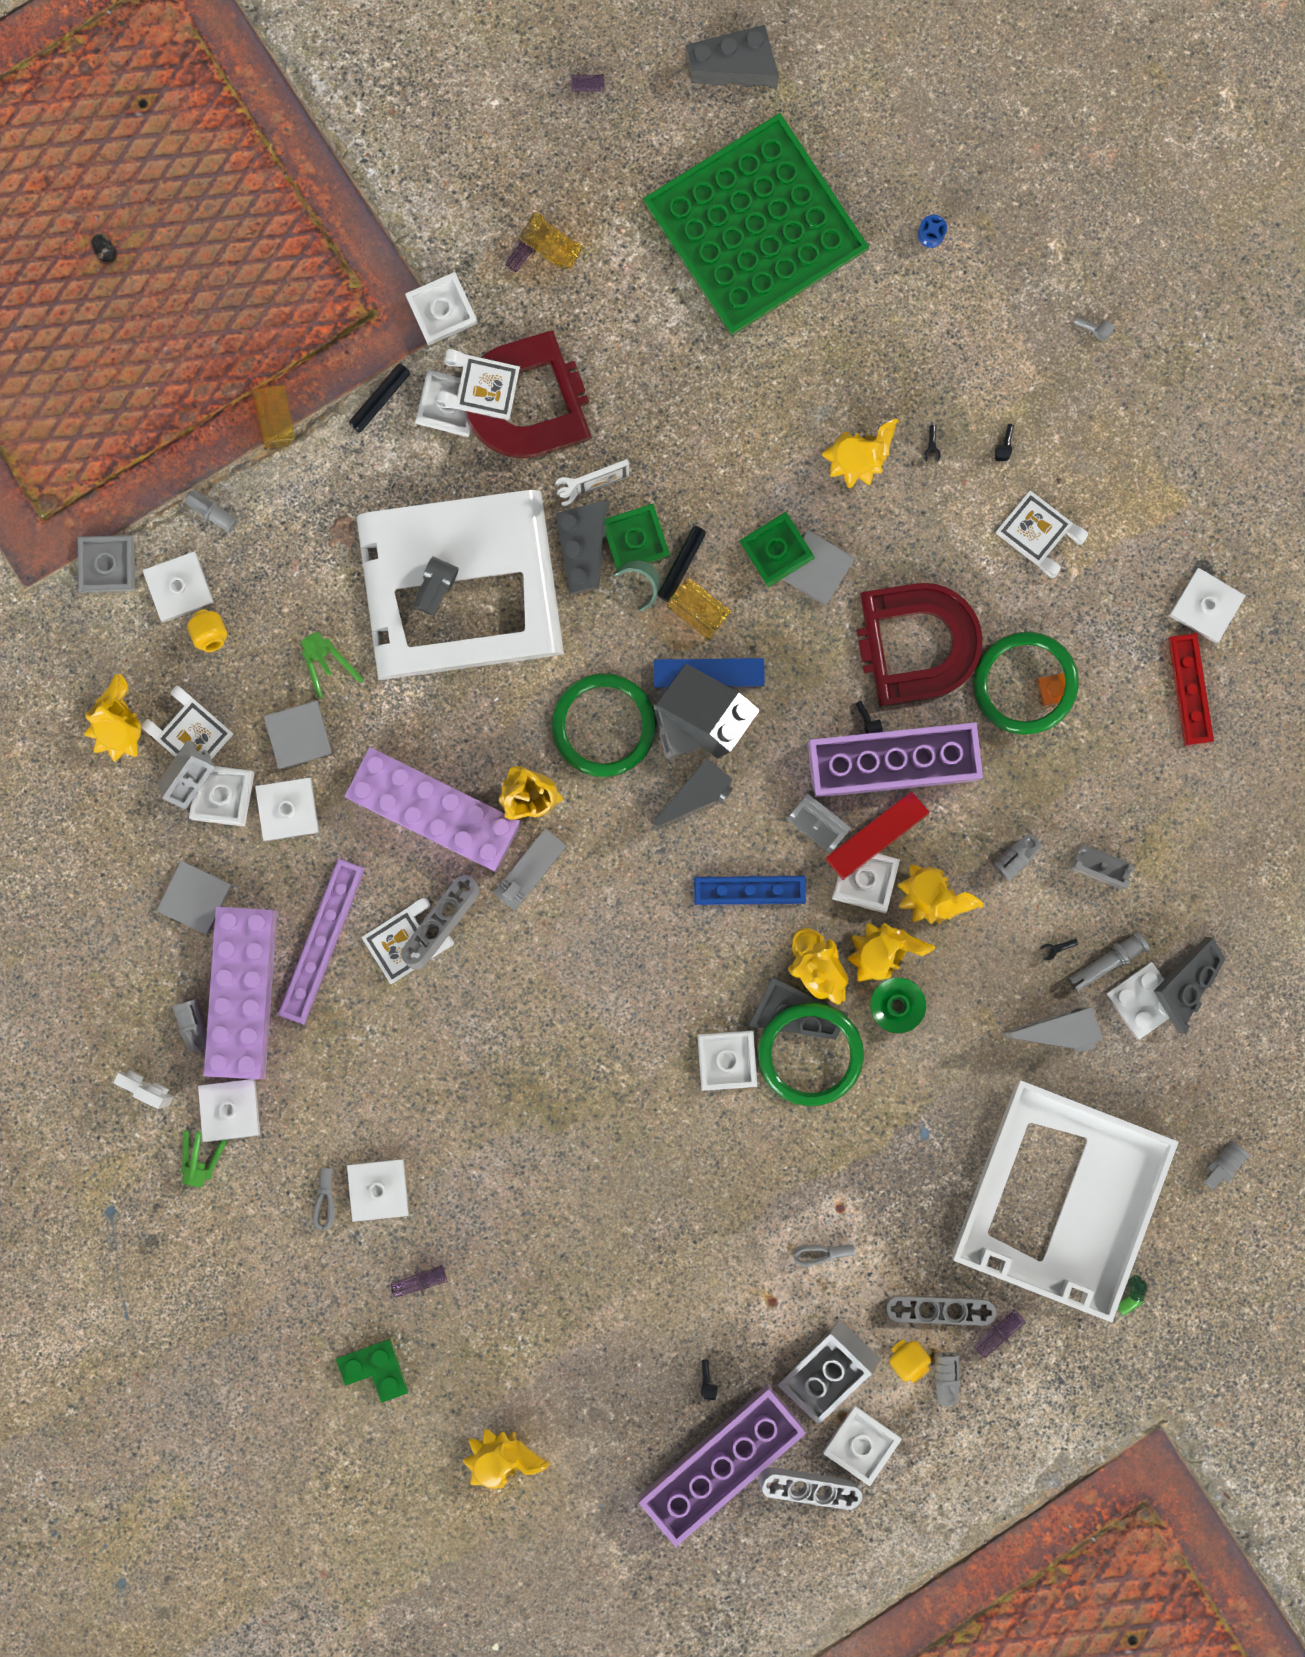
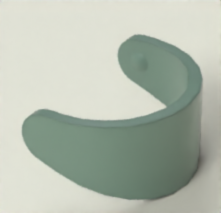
(647, 570)

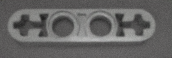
(436, 919)
(940, 1310)
(808, 1493)

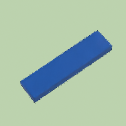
(730, 672)
(749, 890)

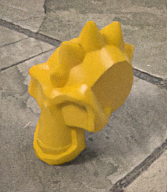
(860, 456)
(113, 723)
(527, 794)
(930, 898)
(882, 950)
(818, 966)
(499, 1457)

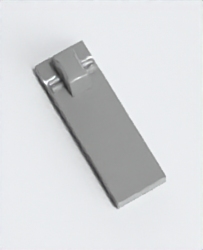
(530, 869)

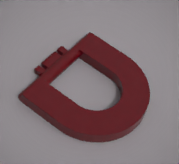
(547, 435)
(913, 600)

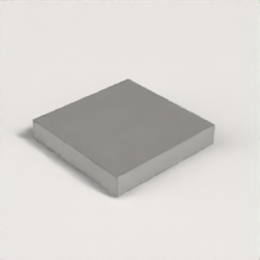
(106, 563)
(824, 573)
(298, 735)
(194, 897)

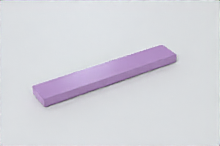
(321, 941)

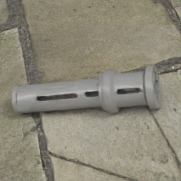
(1120, 954)

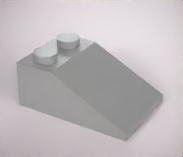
(1069, 1029)
(829, 1372)

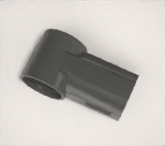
(437, 580)

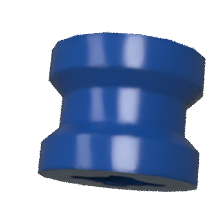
(932, 225)

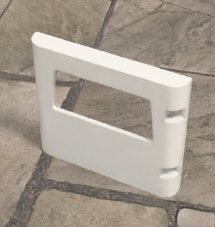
(482, 539)
(1100, 1216)

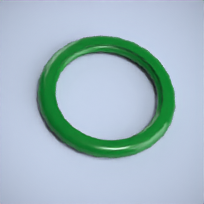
(1052, 718)
(603, 769)
(808, 1010)

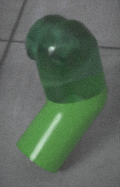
(1136, 1296)

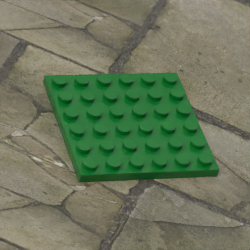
(755, 224)

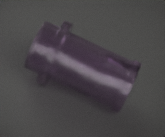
(587, 83)

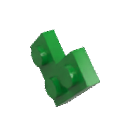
(376, 1361)

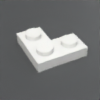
(151, 1094)

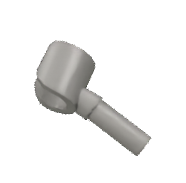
(1102, 332)

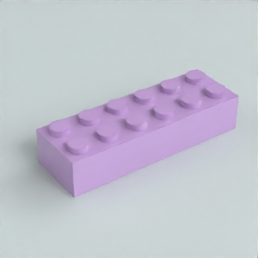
(895, 760)
(432, 809)
(240, 993)
(721, 1465)

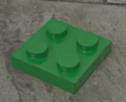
(636, 536)
(777, 549)

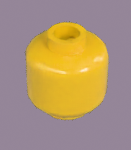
(207, 630)
(909, 1361)

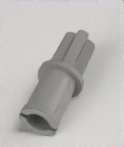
(211, 511)

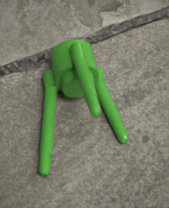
(316, 648)
(193, 1170)

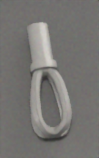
(325, 1190)
(831, 1253)

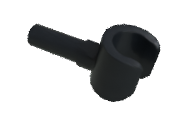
(932, 444)
(1003, 452)
(870, 726)
(1059, 947)
(708, 1391)

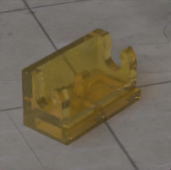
(550, 242)
(273, 416)
(698, 608)

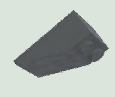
(707, 710)
(699, 793)

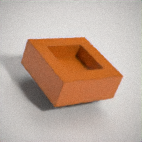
(1051, 688)

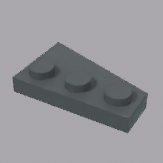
(581, 543)
(1187, 982)
(782, 995)

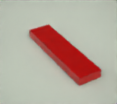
(1190, 689)
(877, 836)

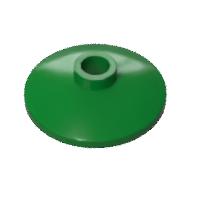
(912, 1008)

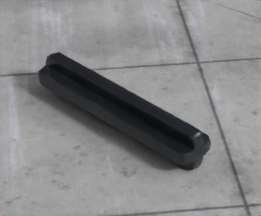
(379, 398)
(681, 563)

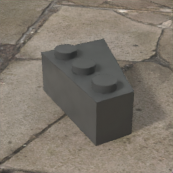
(733, 59)

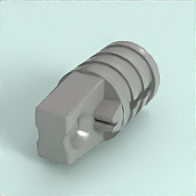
(1017, 857)
(191, 1025)
(1226, 1164)
(947, 1377)

